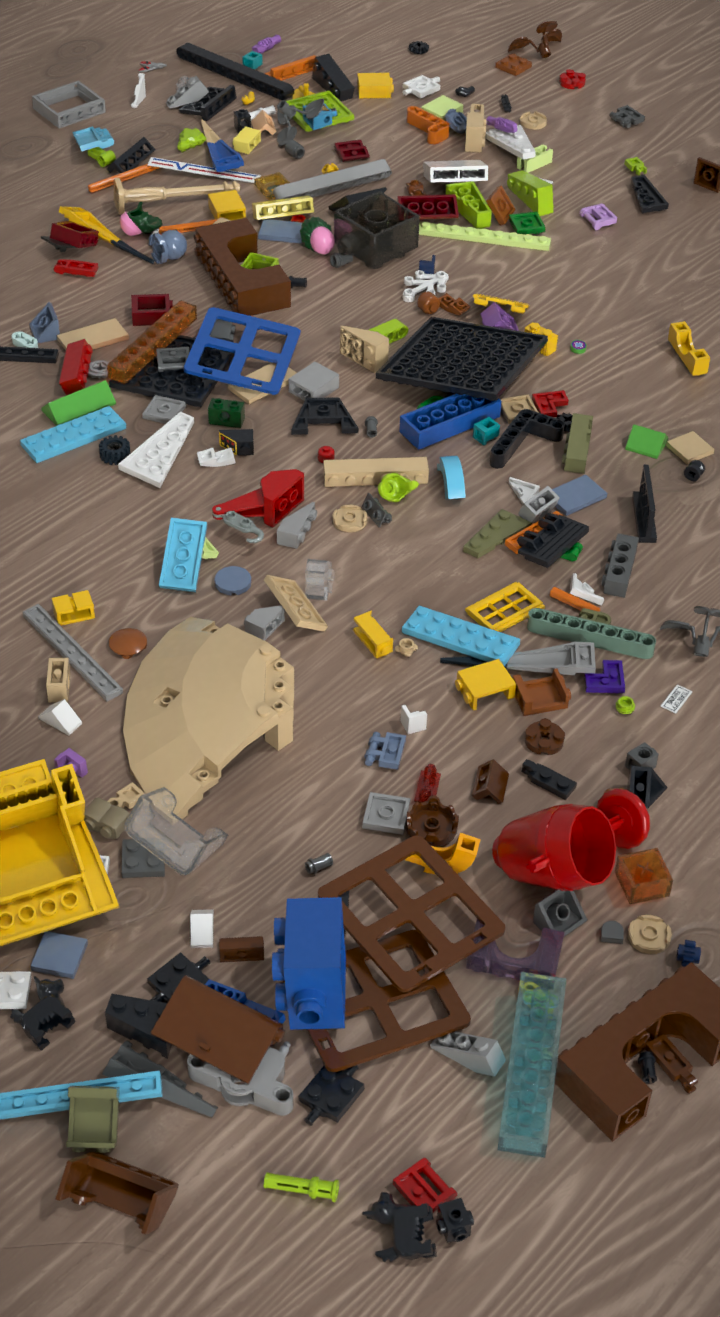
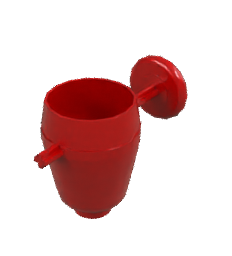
(571, 843)

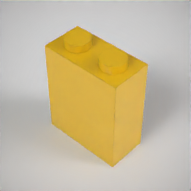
(374, 85)
(226, 205)

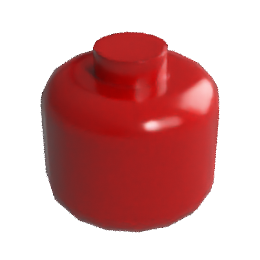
(326, 453)

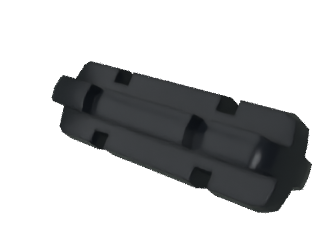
(506, 103)

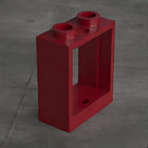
(74, 234)
(149, 301)

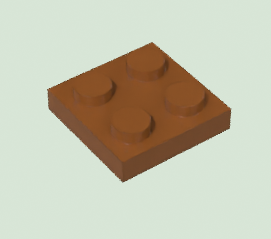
(513, 64)
(500, 205)

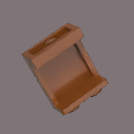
(542, 694)

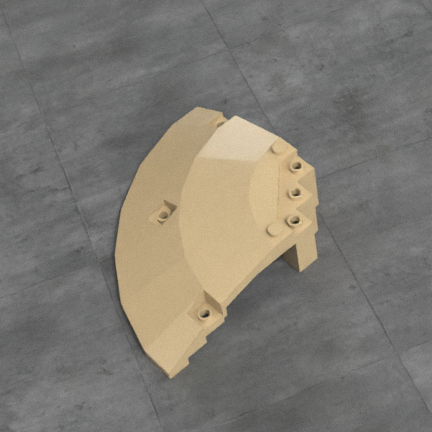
(201, 704)

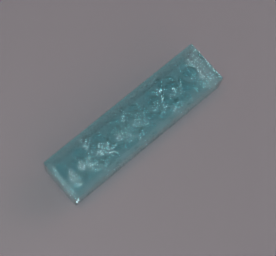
(532, 1065)

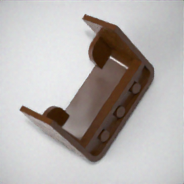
(119, 1187)

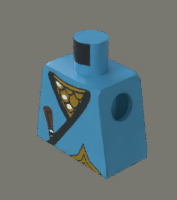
(323, 119)

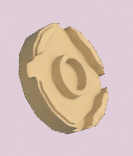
(533, 121)
(349, 518)
(649, 934)

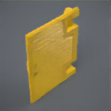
(483, 302)

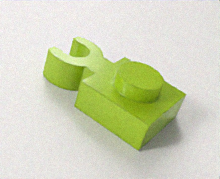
(635, 164)

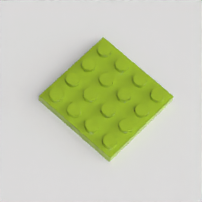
(331, 101)

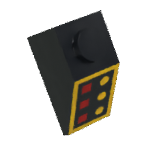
(239, 440)

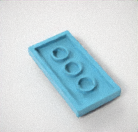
(183, 555)

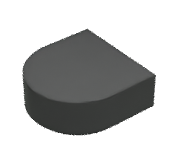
(612, 932)

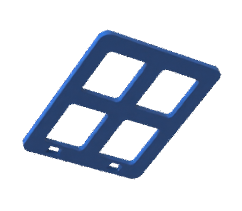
(242, 350)

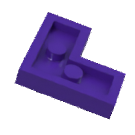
(609, 682)

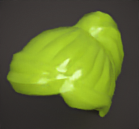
(395, 487)

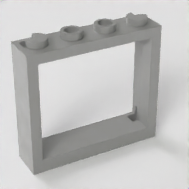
(94, 106)

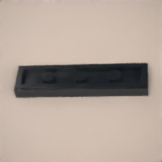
(21, 354)

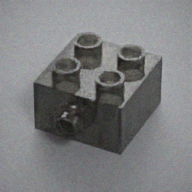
(376, 230)

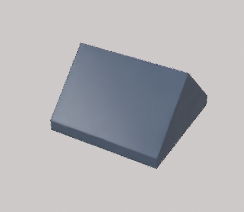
(45, 325)

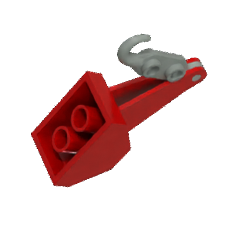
(276, 498)

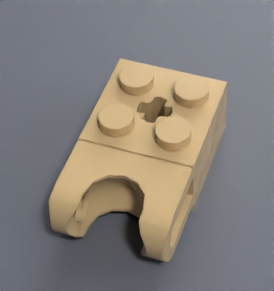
(475, 129)

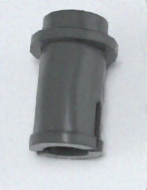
(371, 424)
(314, 865)

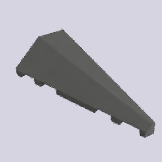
(129, 1062)

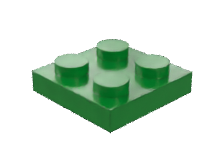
(527, 223)

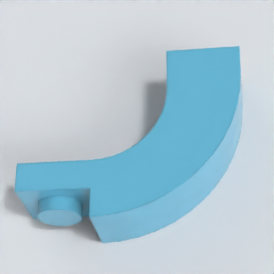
(453, 477)

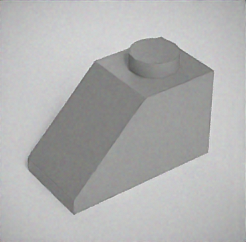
(264, 621)

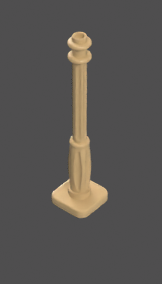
(147, 194)

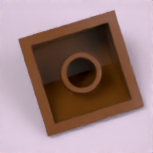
(707, 175)

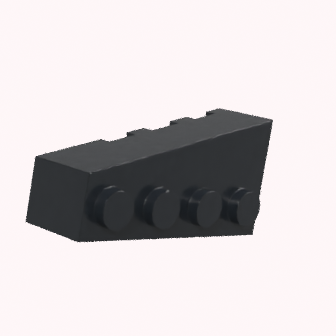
(332, 78)

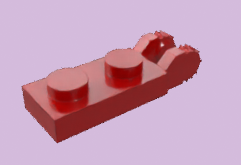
(76, 267)

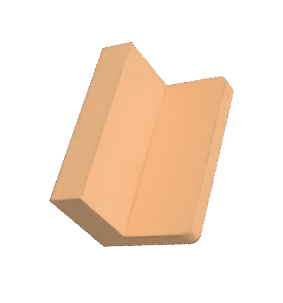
(263, 121)

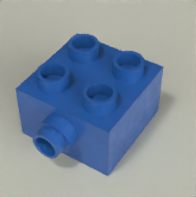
(311, 963)

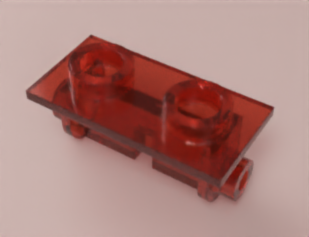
(427, 784)

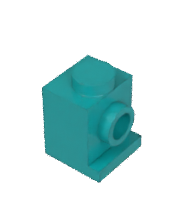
(252, 60)
(485, 430)

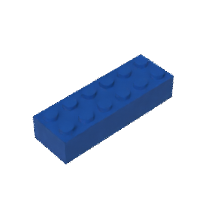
(446, 418)

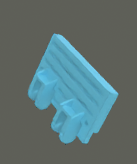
(91, 138)

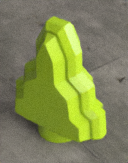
(190, 138)

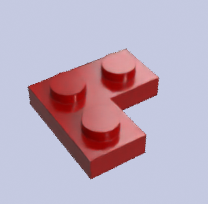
(547, 402)

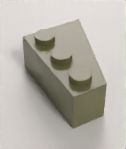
(578, 443)

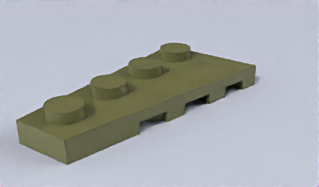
(495, 532)

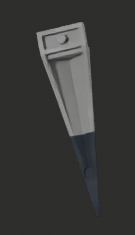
(567, 658)

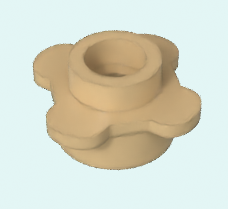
(406, 647)

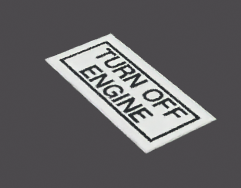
(676, 699)

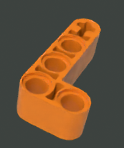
(435, 127)

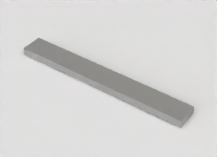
(69, 648)

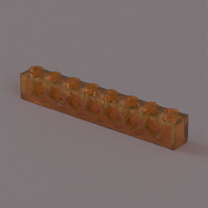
(157, 336)

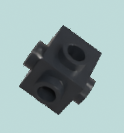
(454, 1220)

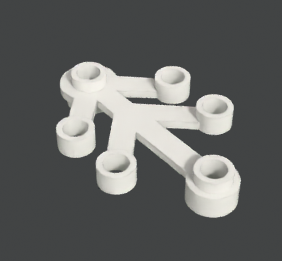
(439, 278)

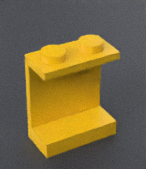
(484, 681)

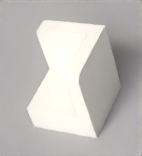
(413, 721)

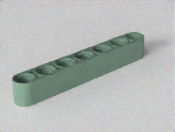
(583, 630)

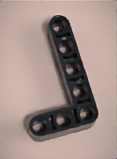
(523, 424)

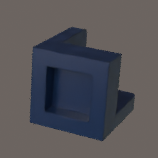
(427, 267)

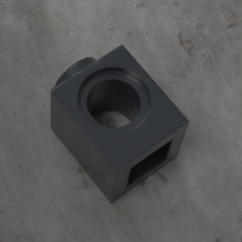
(238, 116)

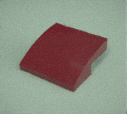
(351, 150)

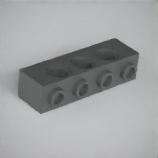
(620, 565)

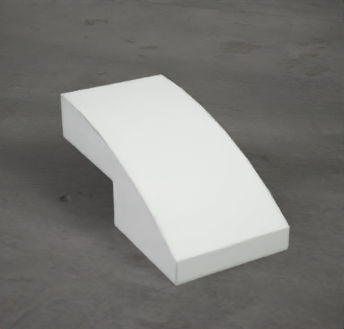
(214, 459)

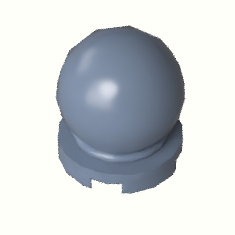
(168, 245)

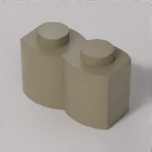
(105, 818)

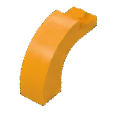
(458, 856)

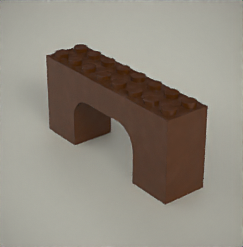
(245, 290)
(596, 1069)

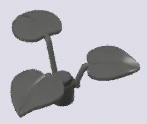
(286, 112)
(702, 643)

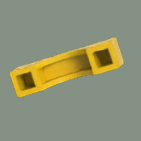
(680, 338)

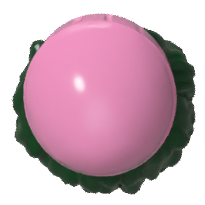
(139, 222)
(317, 235)

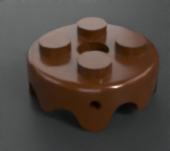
(434, 813)

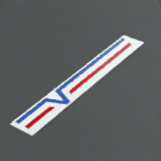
(199, 169)

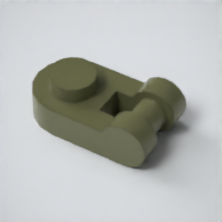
(595, 616)

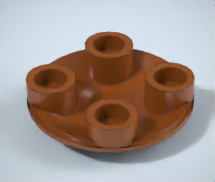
(128, 642)

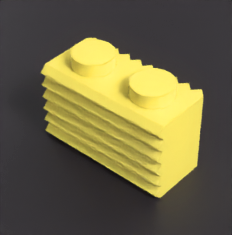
(246, 140)

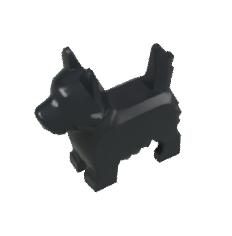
(46, 1013)
(407, 1228)

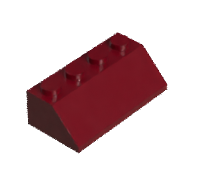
(431, 206)

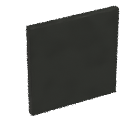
(58, 245)

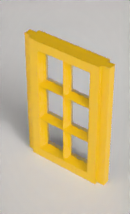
(503, 594)

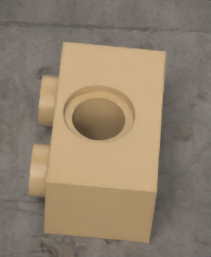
(58, 679)

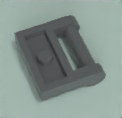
(172, 358)

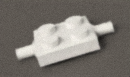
(421, 86)

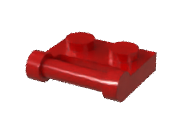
(417, 1190)

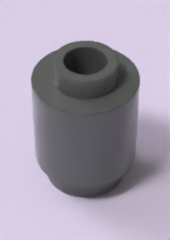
(294, 149)

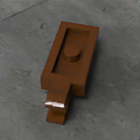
(672, 1062)

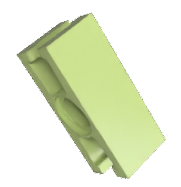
(542, 158)

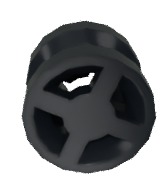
(694, 470)

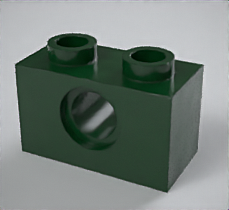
(226, 413)

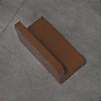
(491, 781)
(241, 949)

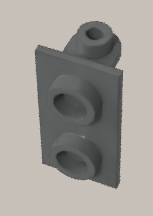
(376, 511)

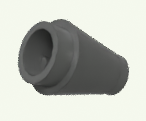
(338, 260)

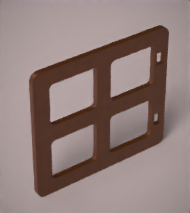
(413, 912)
(377, 1000)

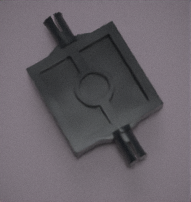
(168, 977)
(331, 1094)

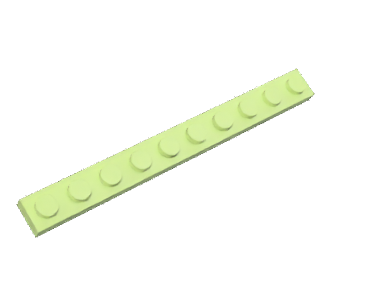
(484, 236)

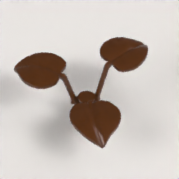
(552, 35)

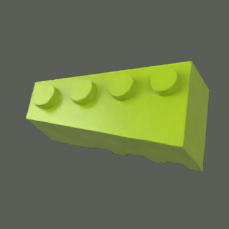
(532, 191)
(471, 203)

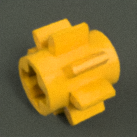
(327, 168)

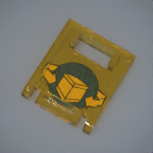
(267, 190)

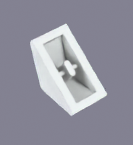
(61, 717)
(202, 928)

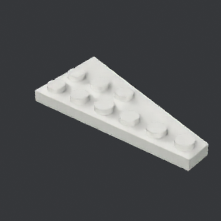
(515, 143)
(157, 454)

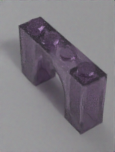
(542, 962)

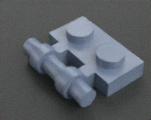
(391, 751)

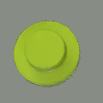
(625, 705)

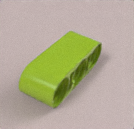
(392, 329)

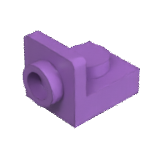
(71, 757)

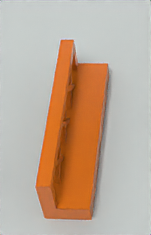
(292, 69)

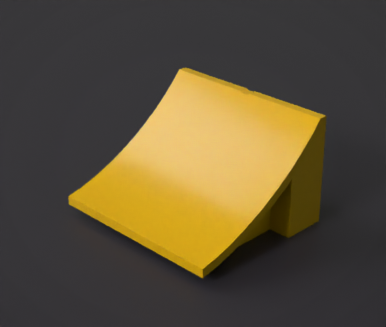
(47, 854)

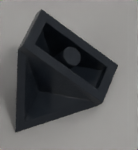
(645, 784)

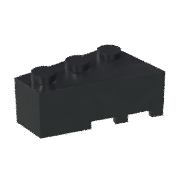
(135, 1020)

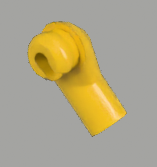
(248, 99)

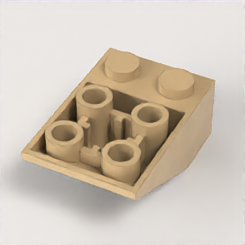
(364, 347)

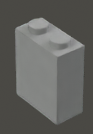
(313, 382)

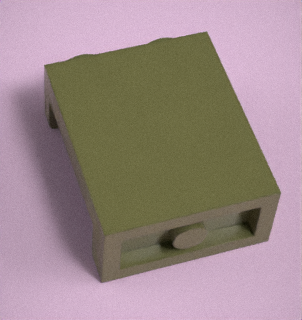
(93, 1118)

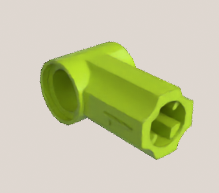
(103, 157)

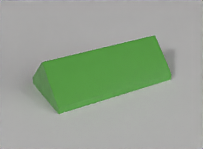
(79, 403)

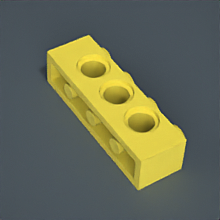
(282, 207)

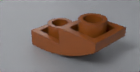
(415, 188)
(453, 306)

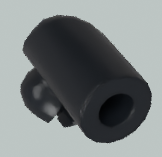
(464, 92)

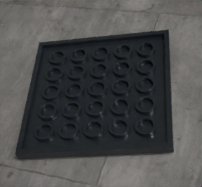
(177, 383)

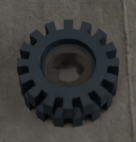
(114, 449)

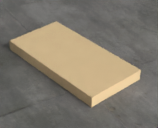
(96, 335)
(263, 374)
(295, 603)

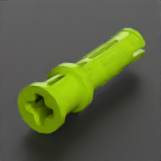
(313, 1187)

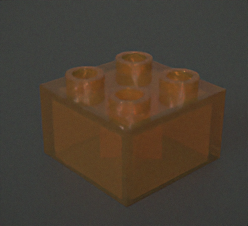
(643, 876)

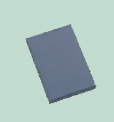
(280, 231)
(578, 495)

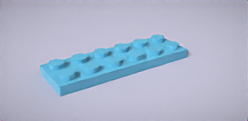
(73, 434)
(460, 635)

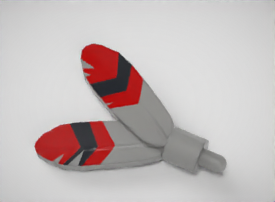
(150, 66)

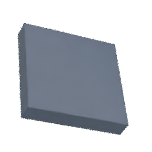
(59, 954)

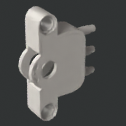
(262, 1091)

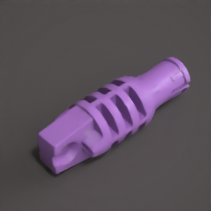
(266, 44)
(502, 124)

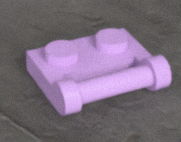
(601, 212)

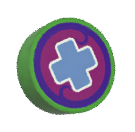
(578, 346)

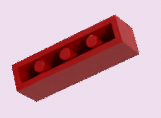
(75, 366)

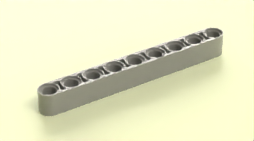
(335, 180)

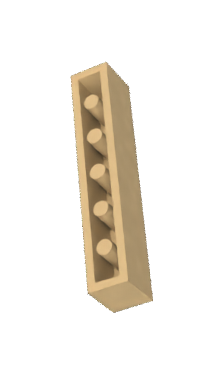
(371, 471)

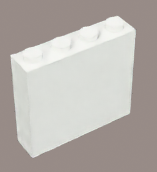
(455, 171)

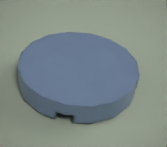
(456, 120)
(232, 580)

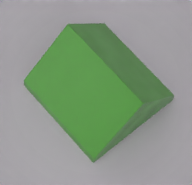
(646, 441)

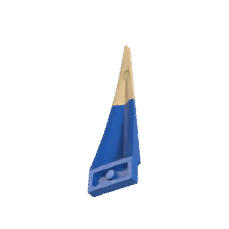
(221, 154)

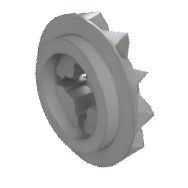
(94, 369)

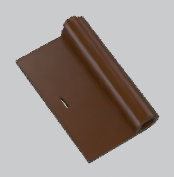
(217, 1029)

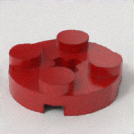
(572, 79)

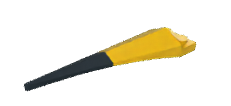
(86, 218)

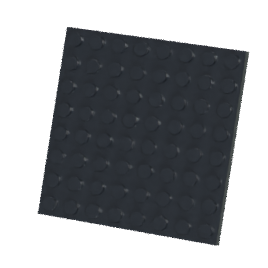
(462, 358)

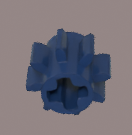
(688, 953)

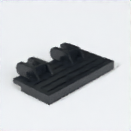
(552, 541)

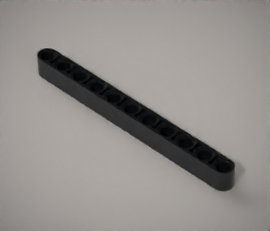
(235, 71)

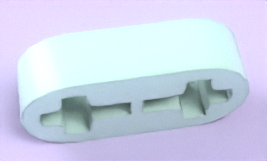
(24, 340)

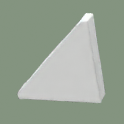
(140, 91)
(523, 489)
(584, 591)

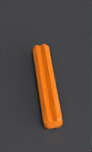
(571, 600)

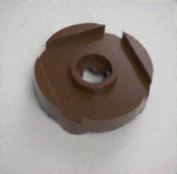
(548, 729)

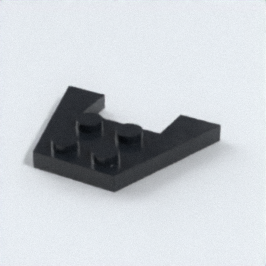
(323, 412)

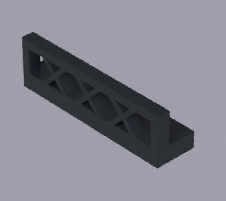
(131, 153)

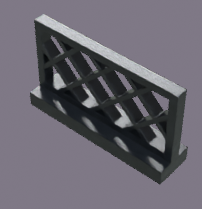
(211, 103)
(645, 509)

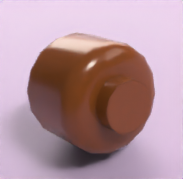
(428, 302)

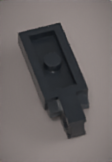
(548, 779)

